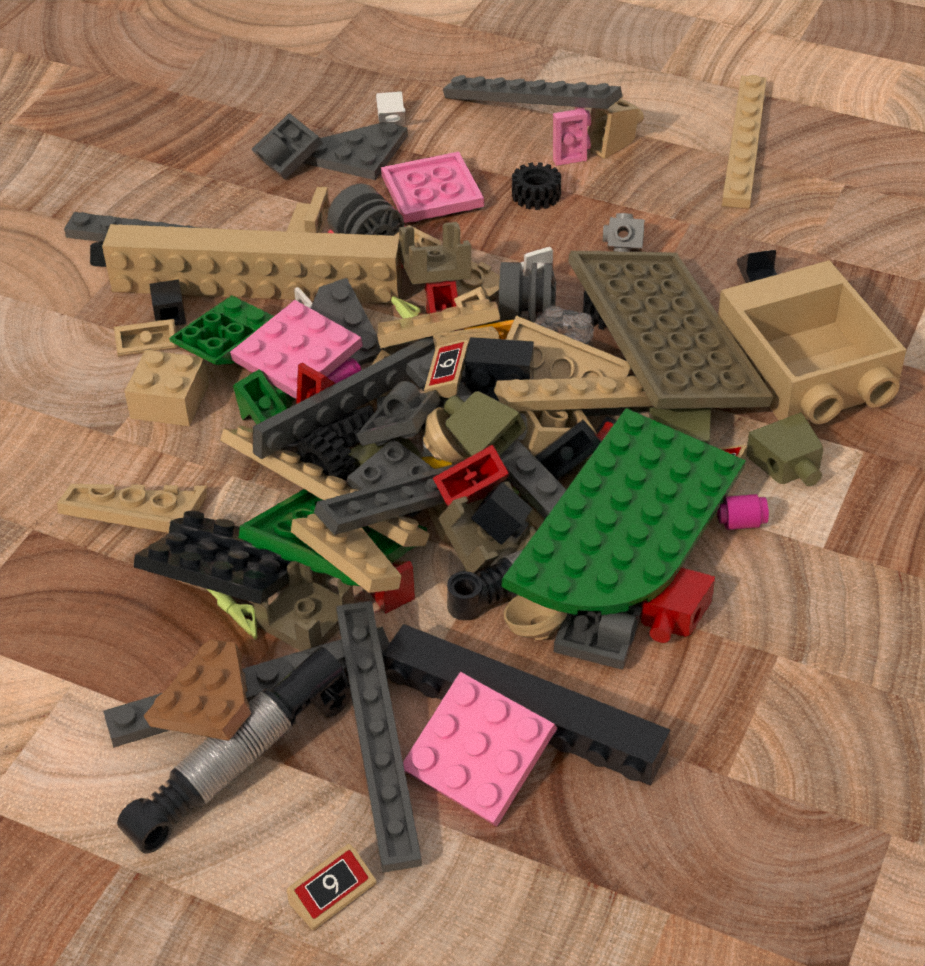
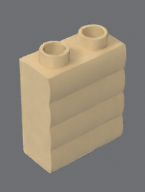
(813, 342)

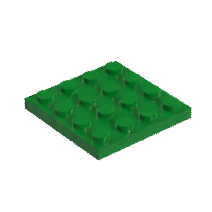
(273, 527)

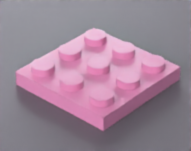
(432, 187)
(293, 338)
(478, 748)

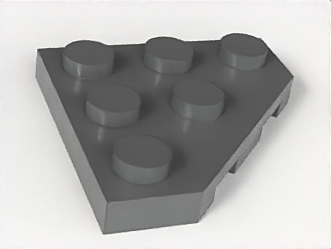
(359, 150)
(340, 304)

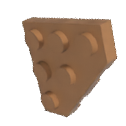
(206, 695)

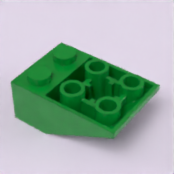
(221, 330)

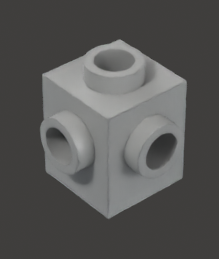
(625, 223)

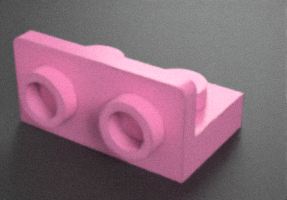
(571, 136)

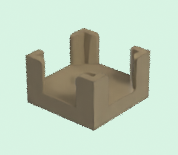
(438, 262)
(471, 542)
(304, 611)

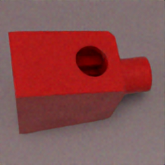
(679, 605)

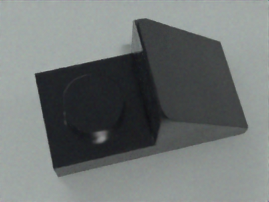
(757, 265)

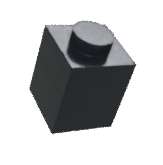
(168, 301)
(502, 514)

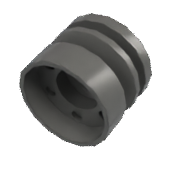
(363, 212)
(525, 293)

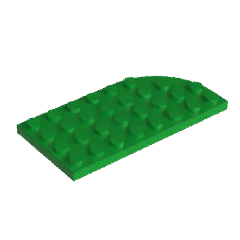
(625, 520)

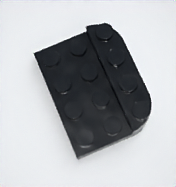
(214, 558)

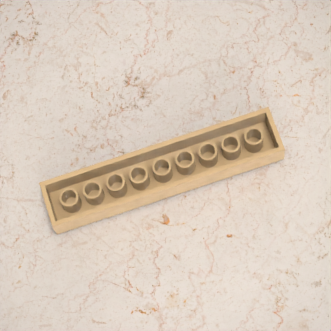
(251, 262)

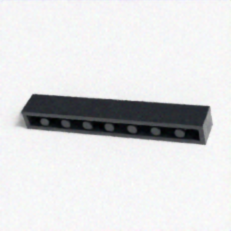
(583, 724)

